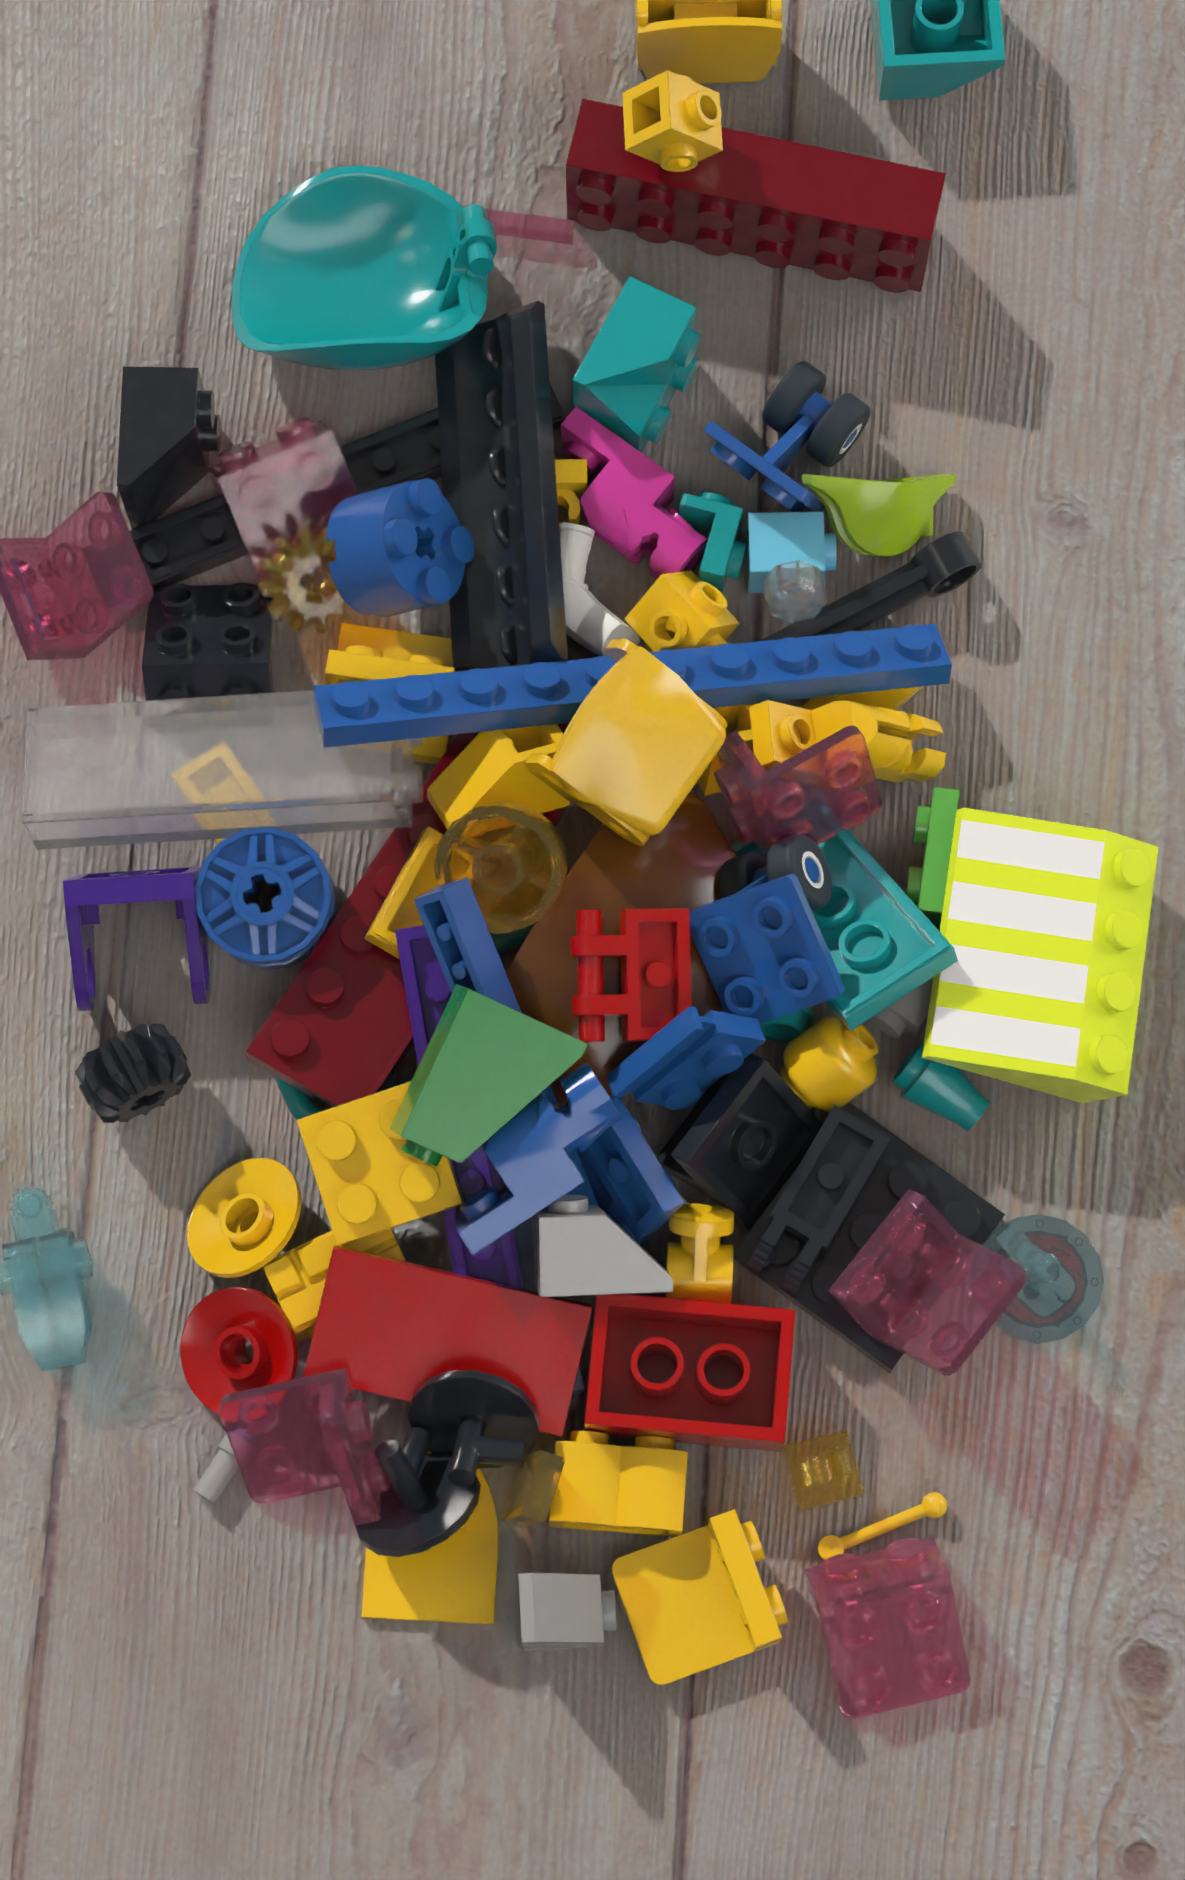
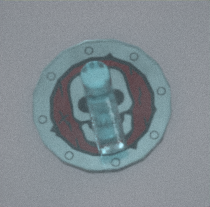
(1061, 1280)

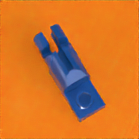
(535, 1159)

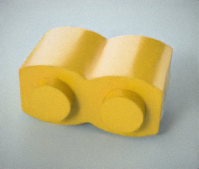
(620, 1486)

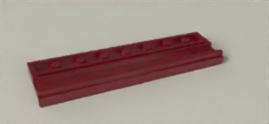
(347, 1009)

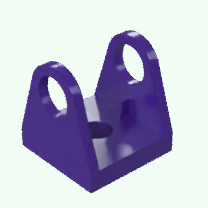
(87, 891)

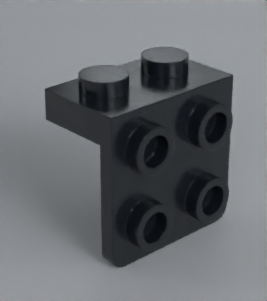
(207, 642)

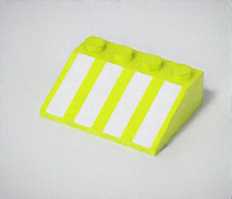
(1046, 954)

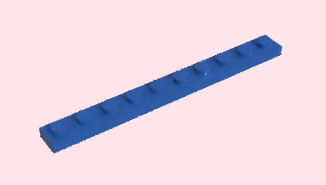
(555, 690)

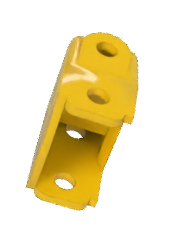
(709, 38)
(633, 745)

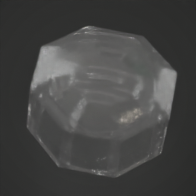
(795, 591)

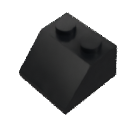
(163, 438)

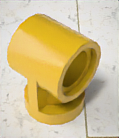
(699, 1262)

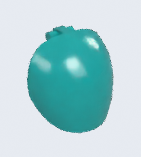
(362, 271)

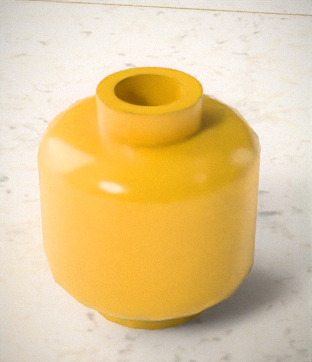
(830, 1063)

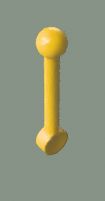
(933, 1505)

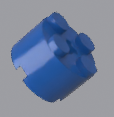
(398, 549)

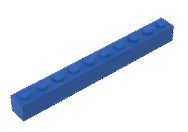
(472, 961)

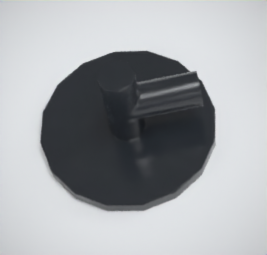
(476, 1420)
(421, 1500)

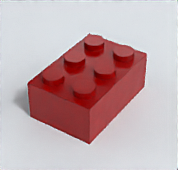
(690, 1371)

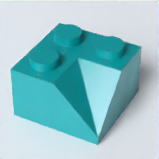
(934, 45)
(638, 363)

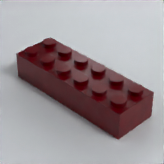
(761, 202)

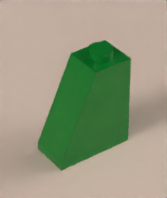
(478, 1076)

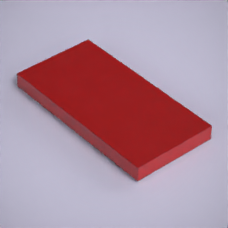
(411, 1322)

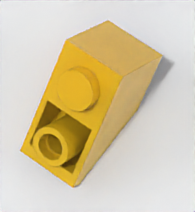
(495, 771)

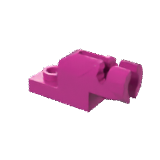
(630, 499)

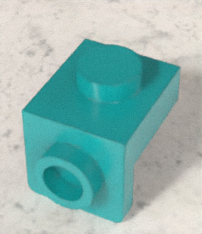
(723, 521)

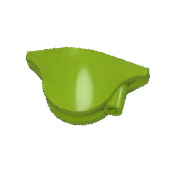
(880, 514)

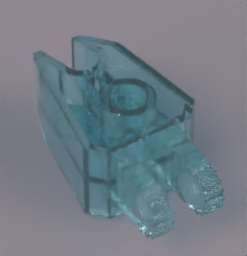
(47, 1282)

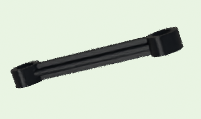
(931, 572)

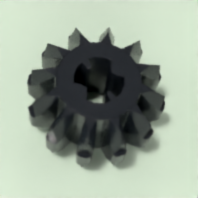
(133, 1073)

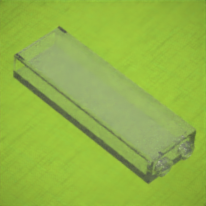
(205, 772)

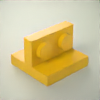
(384, 653)

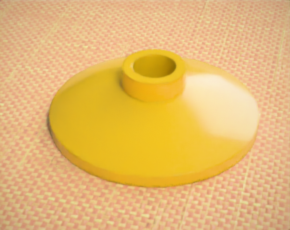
(244, 1217)

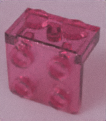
(282, 487)
(74, 583)
(805, 795)
(927, 1286)
(305, 1441)
(890, 1627)

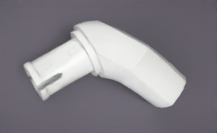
(585, 617)

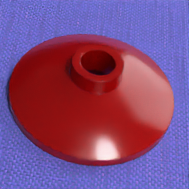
(216, 1341)

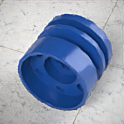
(298, 914)

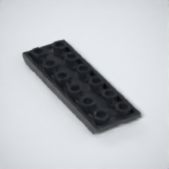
(503, 491)

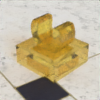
(823, 1471)

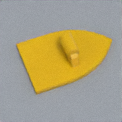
(443, 1583)

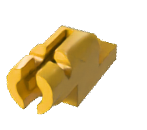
(787, 730)

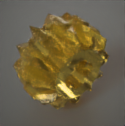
(290, 594)

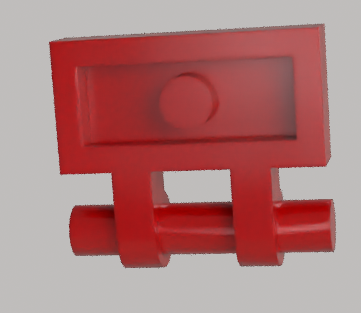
(653, 971)

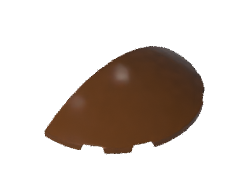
(612, 875)

